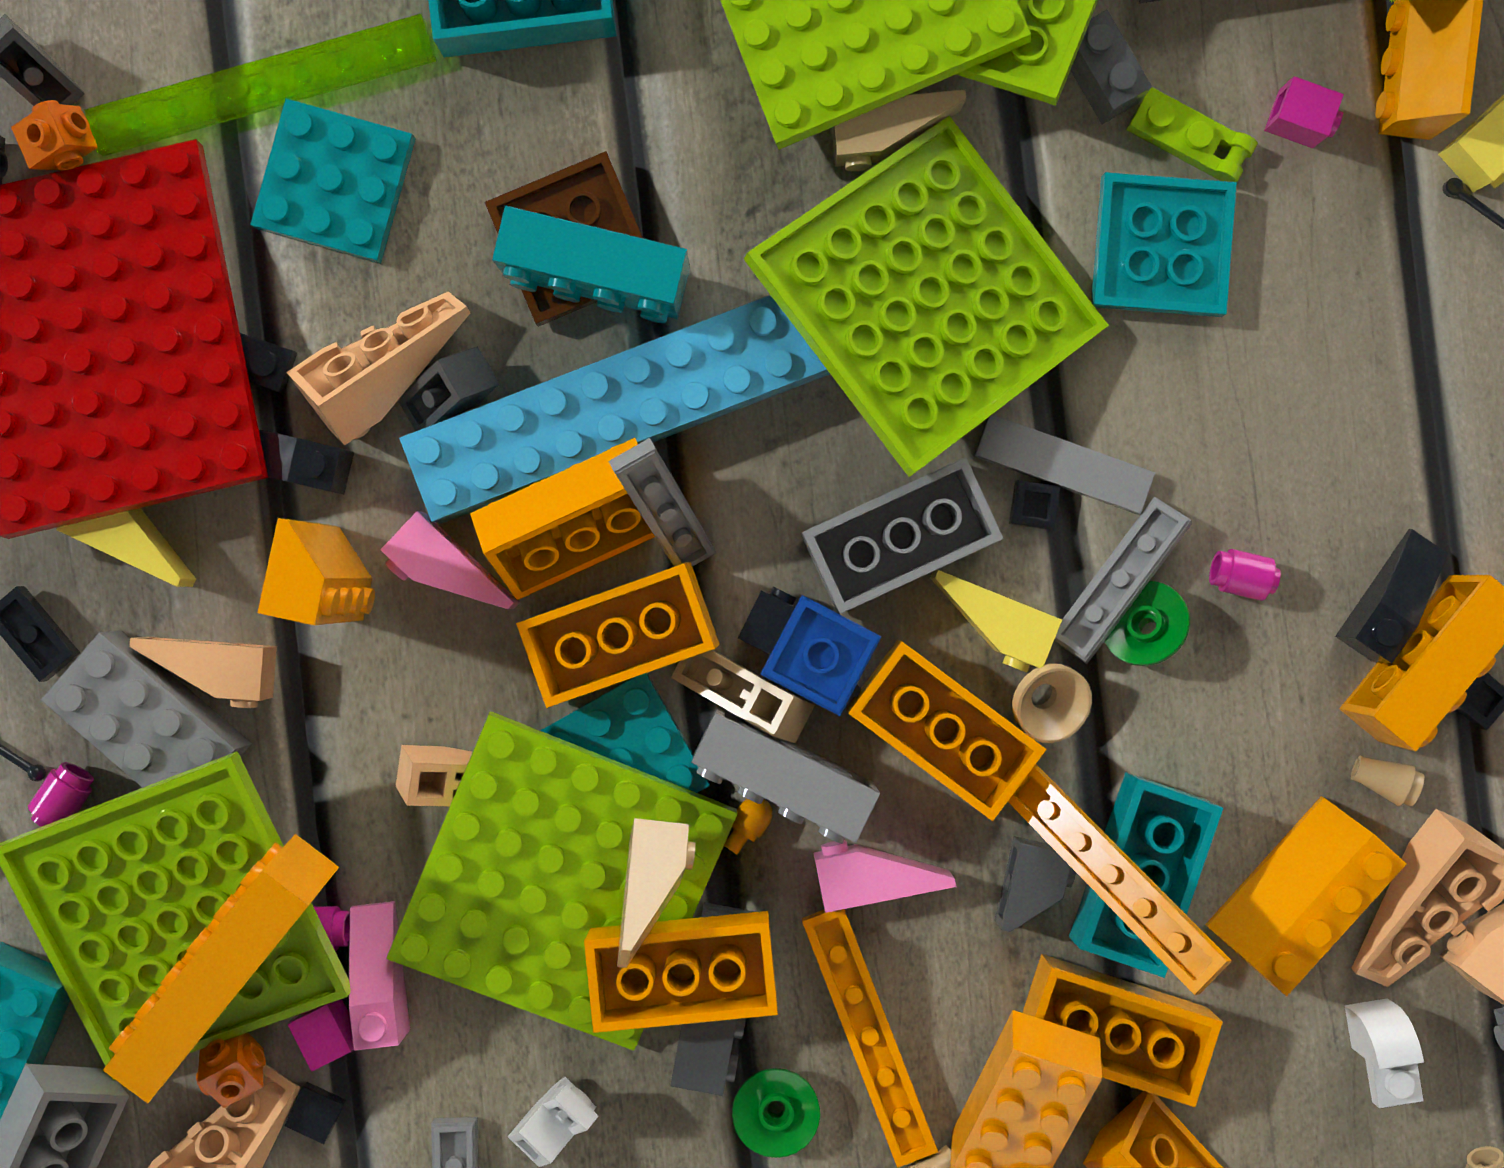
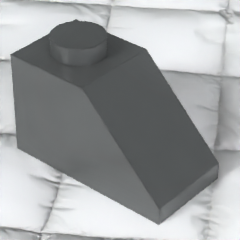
(31, 69)
(448, 388)
(1032, 882)

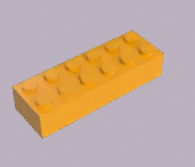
(218, 965)

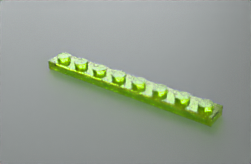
(260, 85)

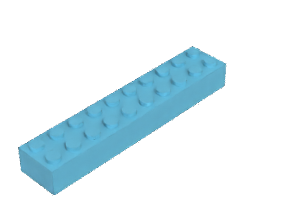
(627, 396)

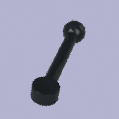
(1454, 187)
(34, 772)

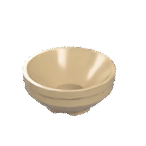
(1063, 711)

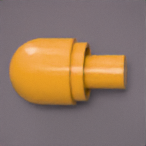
(749, 824)

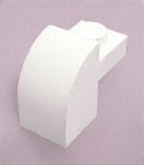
(1391, 1051)
(553, 1122)

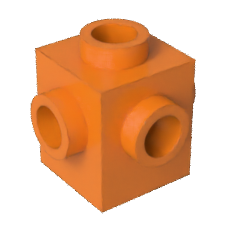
(54, 136)
(231, 1069)

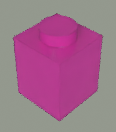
(1305, 112)
(323, 1033)

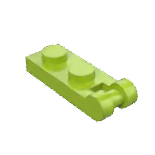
(1191, 136)

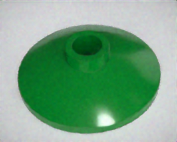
(1158, 605)
(782, 1132)

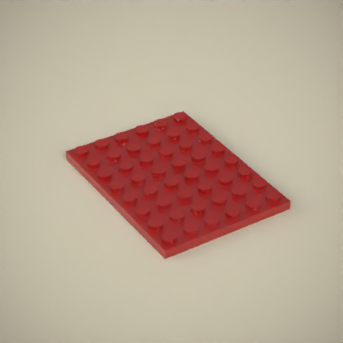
(118, 343)

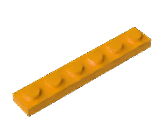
(1119, 882)
(870, 1036)

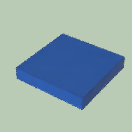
(820, 655)

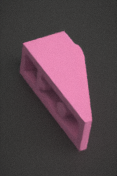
(434, 558)
(866, 876)
(376, 984)

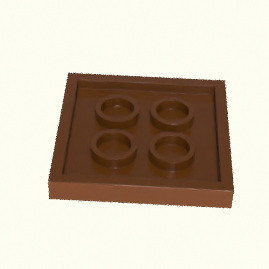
(581, 194)

